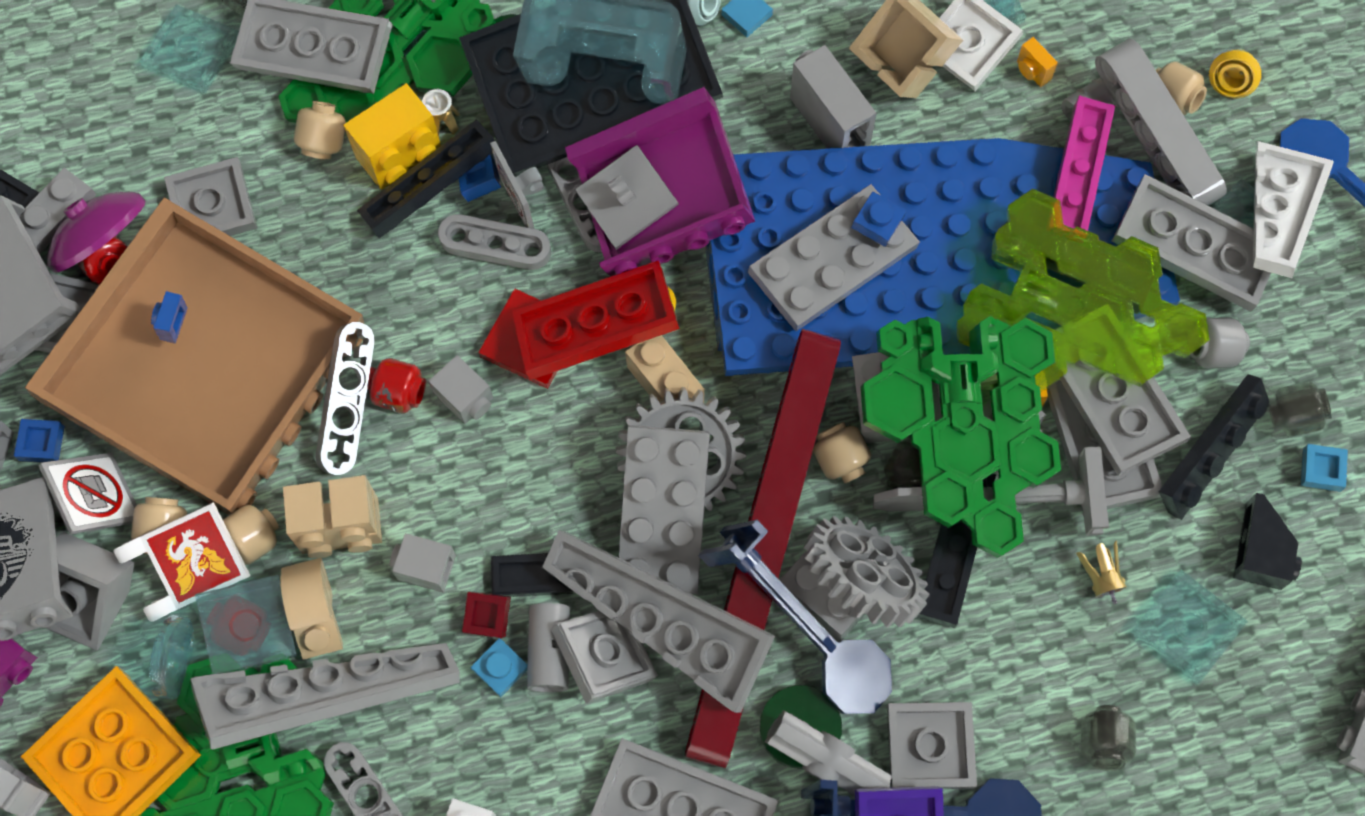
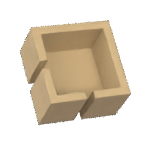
(910, 41)
(345, 522)

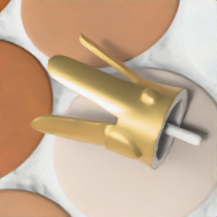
(440, 106)

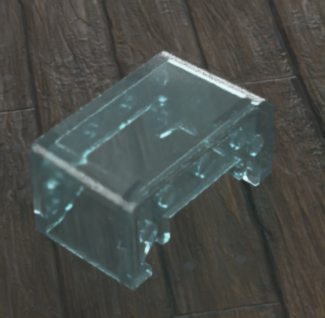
(613, 29)

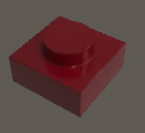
(486, 614)

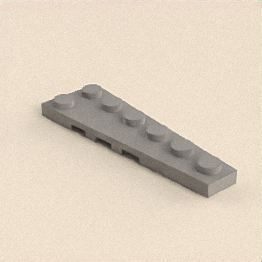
(689, 633)
(257, 705)

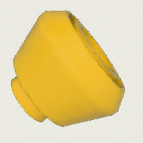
(1235, 74)

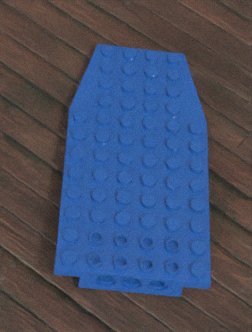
(953, 206)

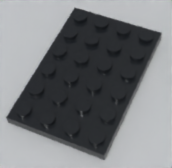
(597, 93)

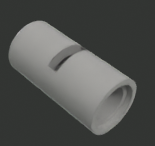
(546, 663)

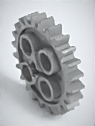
(670, 414)
(866, 571)

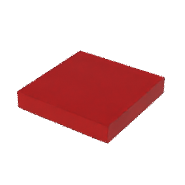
(502, 342)

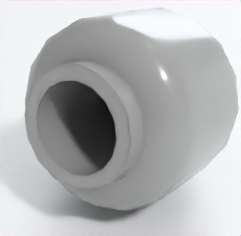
(1226, 344)

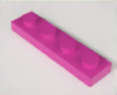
(1083, 160)

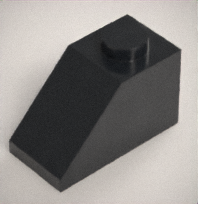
(1266, 547)

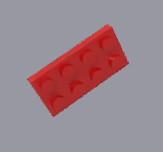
(594, 320)

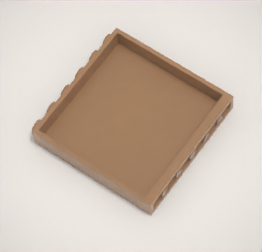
(230, 386)

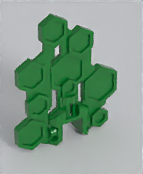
(432, 63)
(965, 443)
(291, 779)

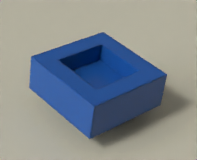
(480, 179)
(879, 219)
(169, 317)
(39, 440)

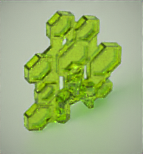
(1097, 316)

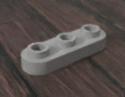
(482, 232)

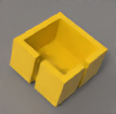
(392, 136)

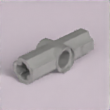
(824, 755)

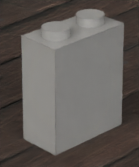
(831, 100)

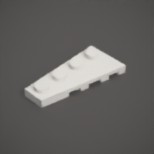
(1285, 205)

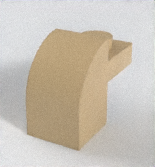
(309, 608)

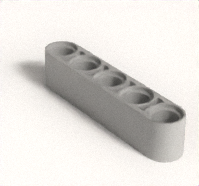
(1159, 122)

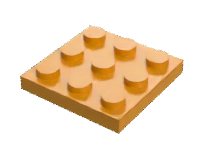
(111, 751)

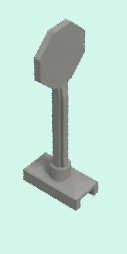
(1086, 491)

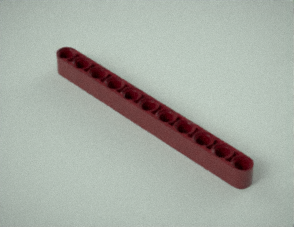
(775, 508)

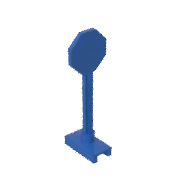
(1329, 142)

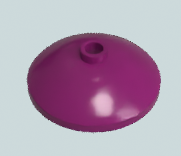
(91, 226)

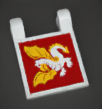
(190, 558)

